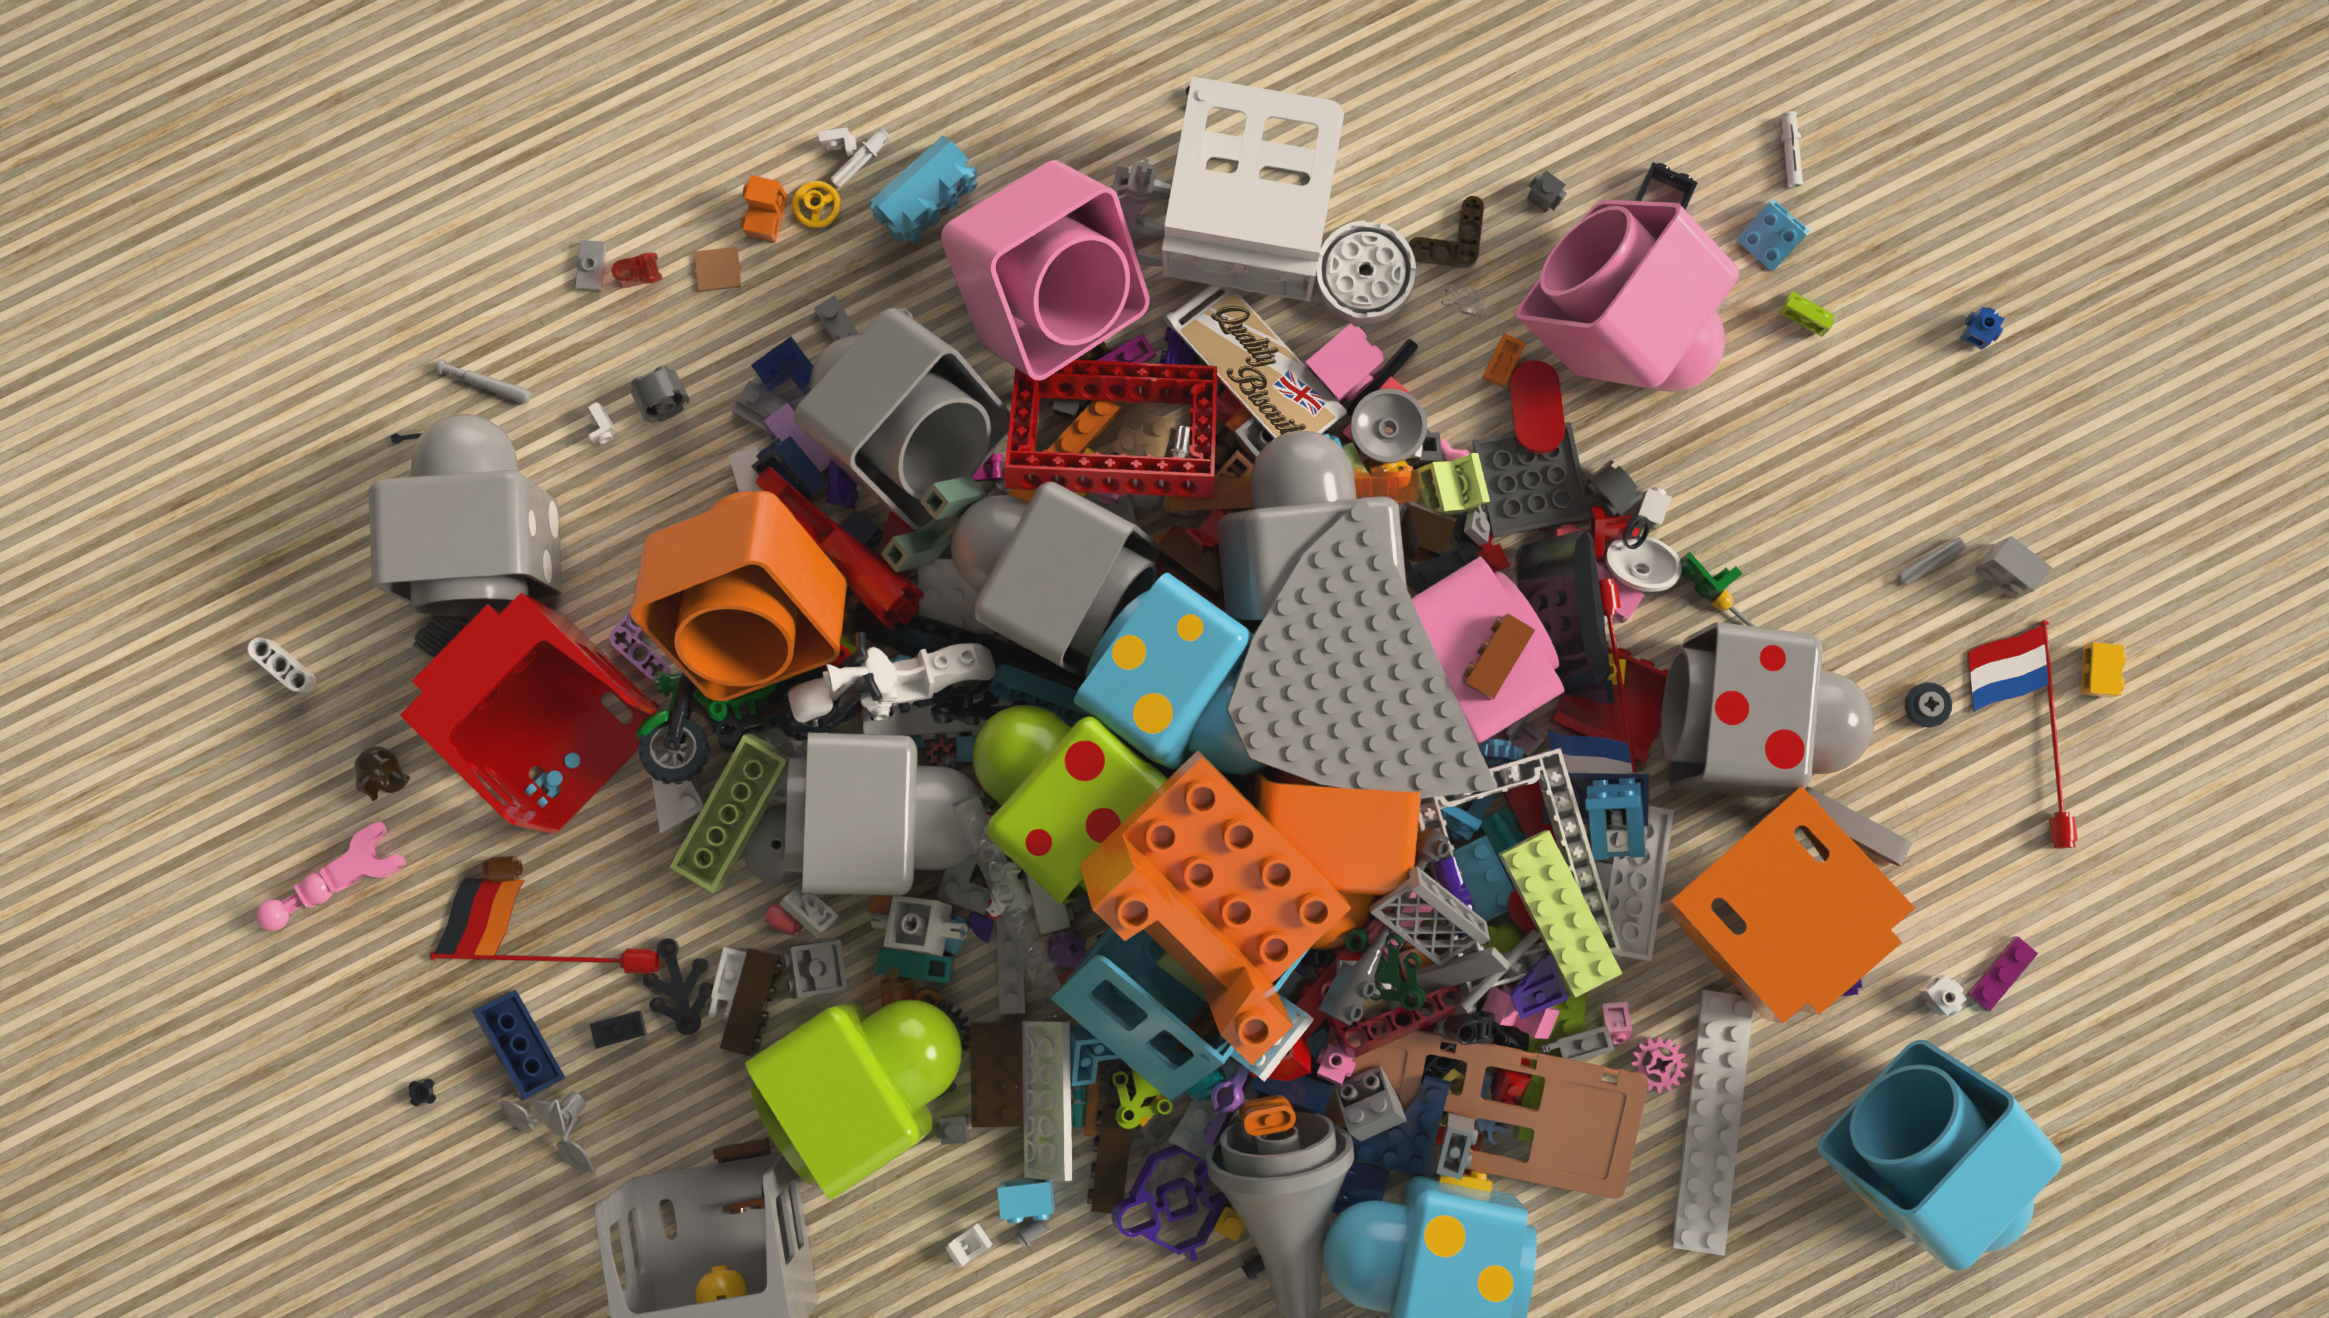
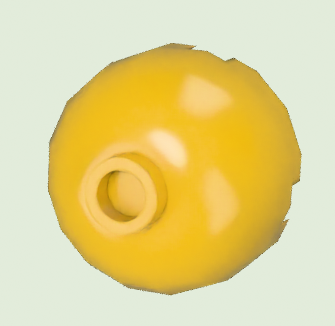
(720, 1285)

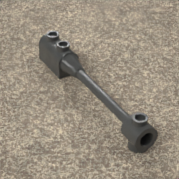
(1356, 982)

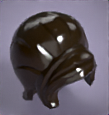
(378, 770)

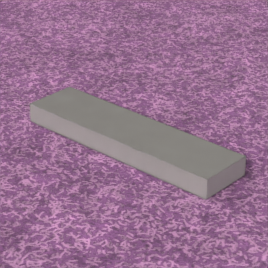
(1462, 970)

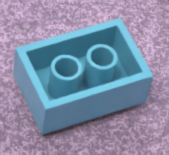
(1484, 878)

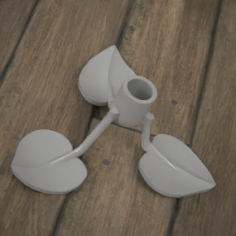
(553, 1116)

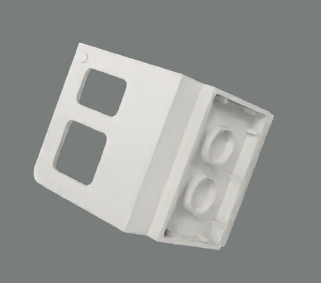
(1242, 227)

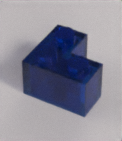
(785, 362)

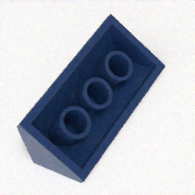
(518, 1045)

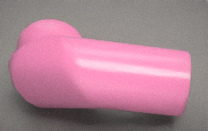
(1450, 454)

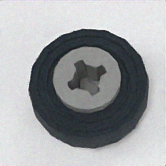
(1919, 708)

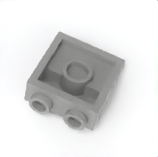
(815, 969)

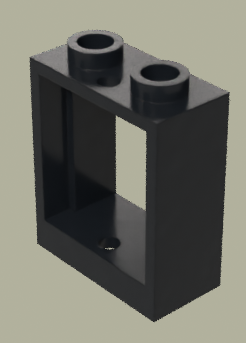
(1663, 174)

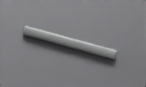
(1490, 980)

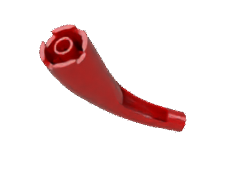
(871, 578)

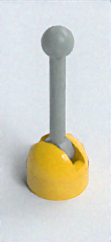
(1724, 601)

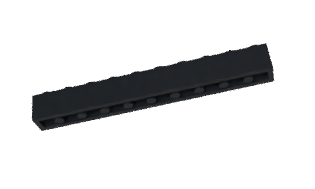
(934, 635)

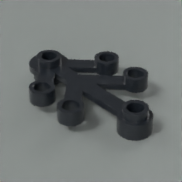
(970, 715)
(680, 990)

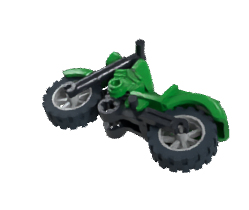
(739, 716)

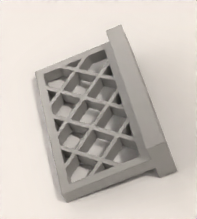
(1445, 907)

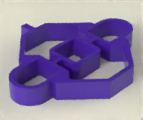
(1151, 1228)

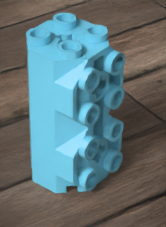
(923, 189)

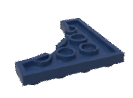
(1411, 1143)

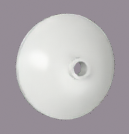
(1646, 568)

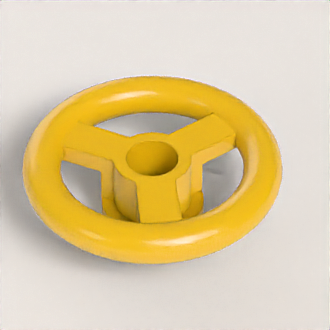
(812, 196)

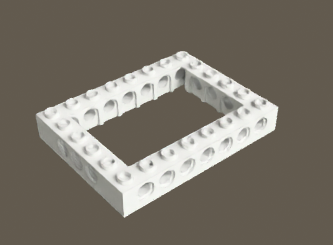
(1569, 834)

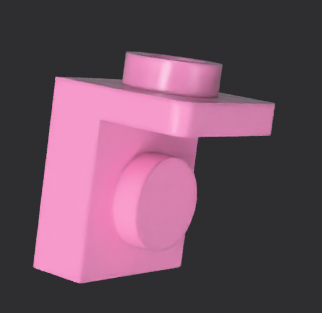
(1618, 1021)

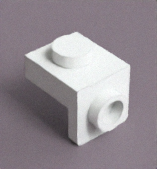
(968, 1245)

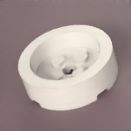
(1360, 297)

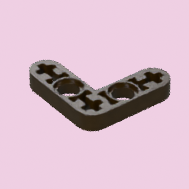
(1455, 248)

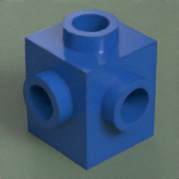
(1982, 327)

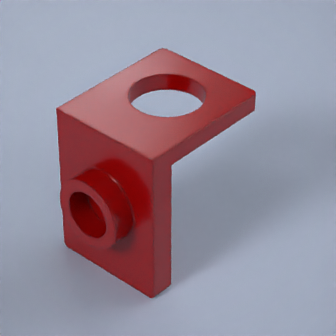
(1207, 534)

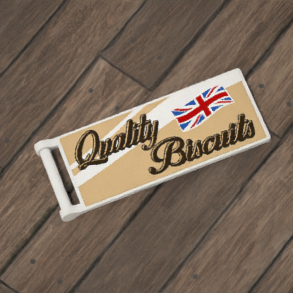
(1255, 364)

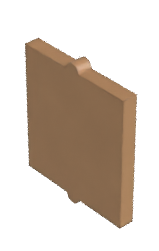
(717, 269)

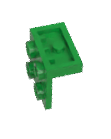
(1705, 584)

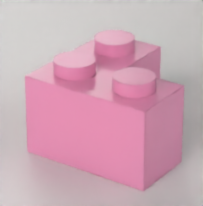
(1500, 1004)

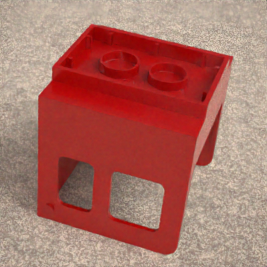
(525, 695)

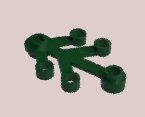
(1389, 971)

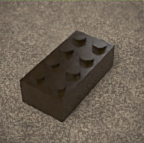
(996, 1074)

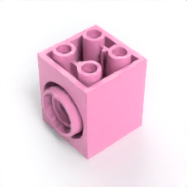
(1346, 364)

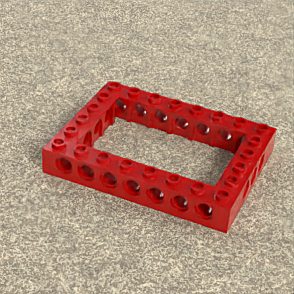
(1116, 473)

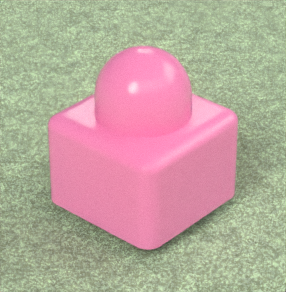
(1046, 268)
(1633, 297)
(1458, 619)

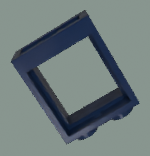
(796, 462)

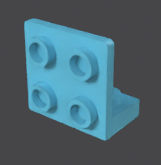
(1772, 235)

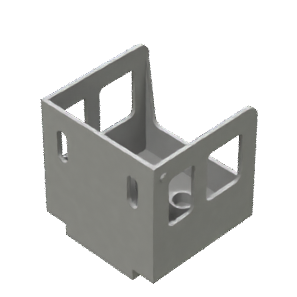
(764, 1250)

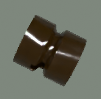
(1225, 446)

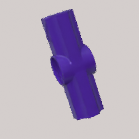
(1450, 878)

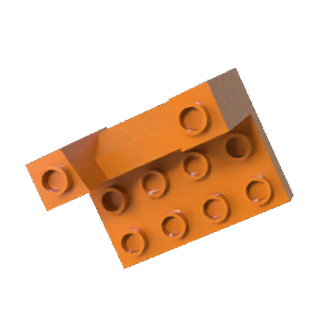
(1216, 896)

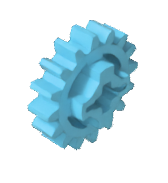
(1499, 752)

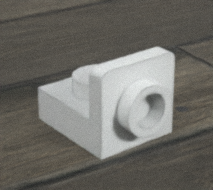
(835, 139)
(602, 421)

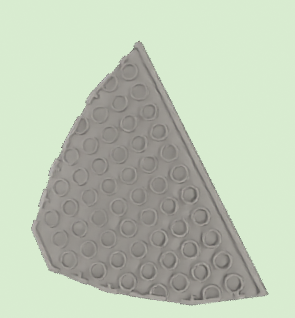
(1348, 678)

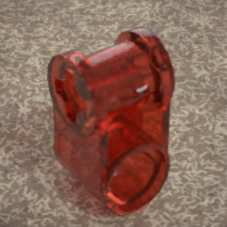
(638, 269)

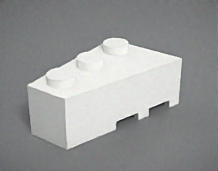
(676, 803)

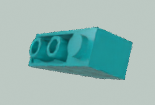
(916, 965)

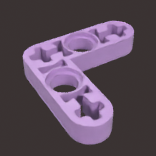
(634, 633)

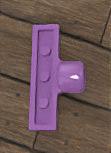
(1226, 1099)

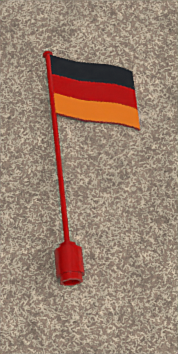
(481, 921)

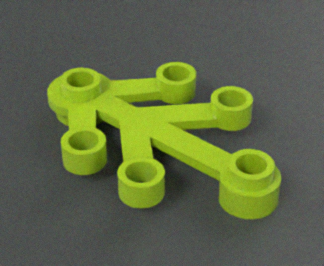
(1144, 1090)

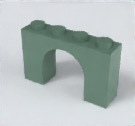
(946, 504)

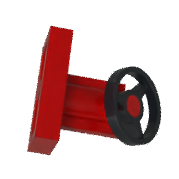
(1616, 528)

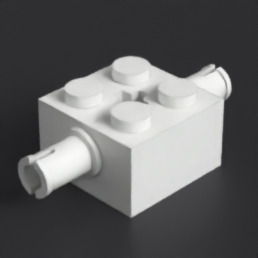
(918, 925)

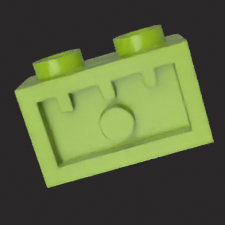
(1807, 314)

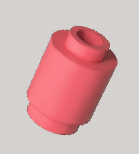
(782, 920)

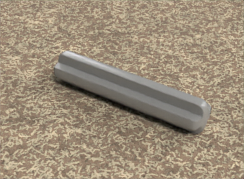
(1931, 561)

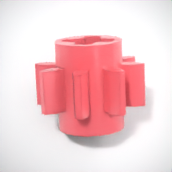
(937, 748)

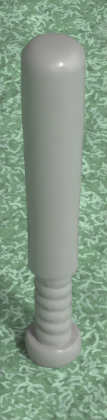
(490, 384)

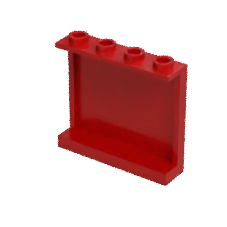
(1643, 697)

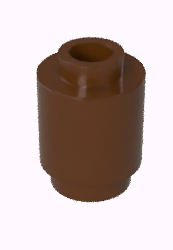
(502, 869)

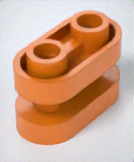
(1267, 1115)

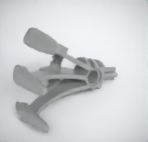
(1135, 192)

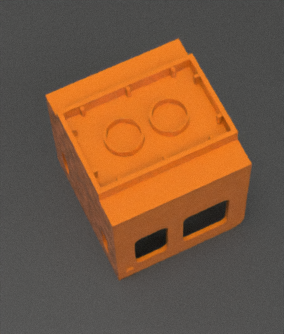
(1806, 920)

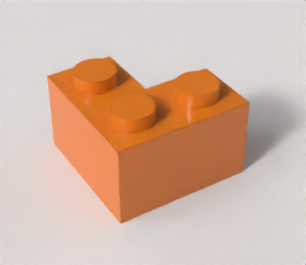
(765, 209)

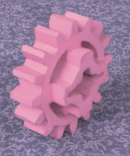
(1654, 1053)

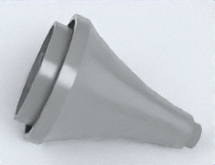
(1286, 1199)

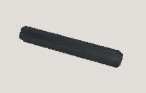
(1388, 370)

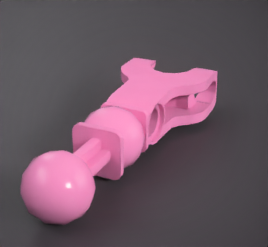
(336, 876)

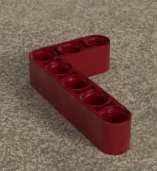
(1387, 1023)

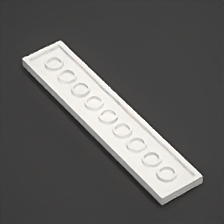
(1712, 1123)

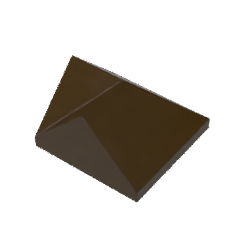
(1425, 532)

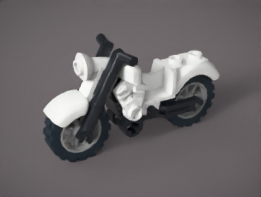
(885, 685)

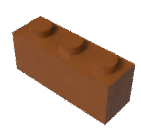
(1497, 655)

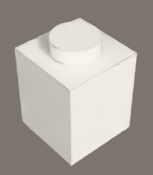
(1654, 506)

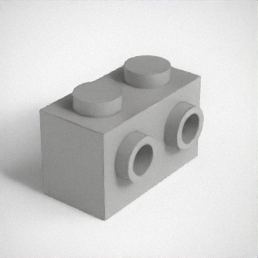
(1455, 1146)

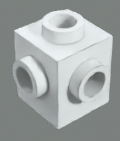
(1943, 995)

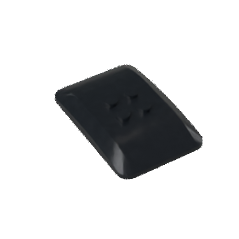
(1564, 591)

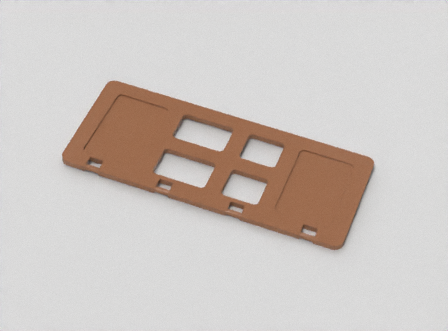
(1580, 1129)

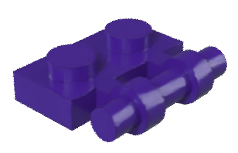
(841, 488)

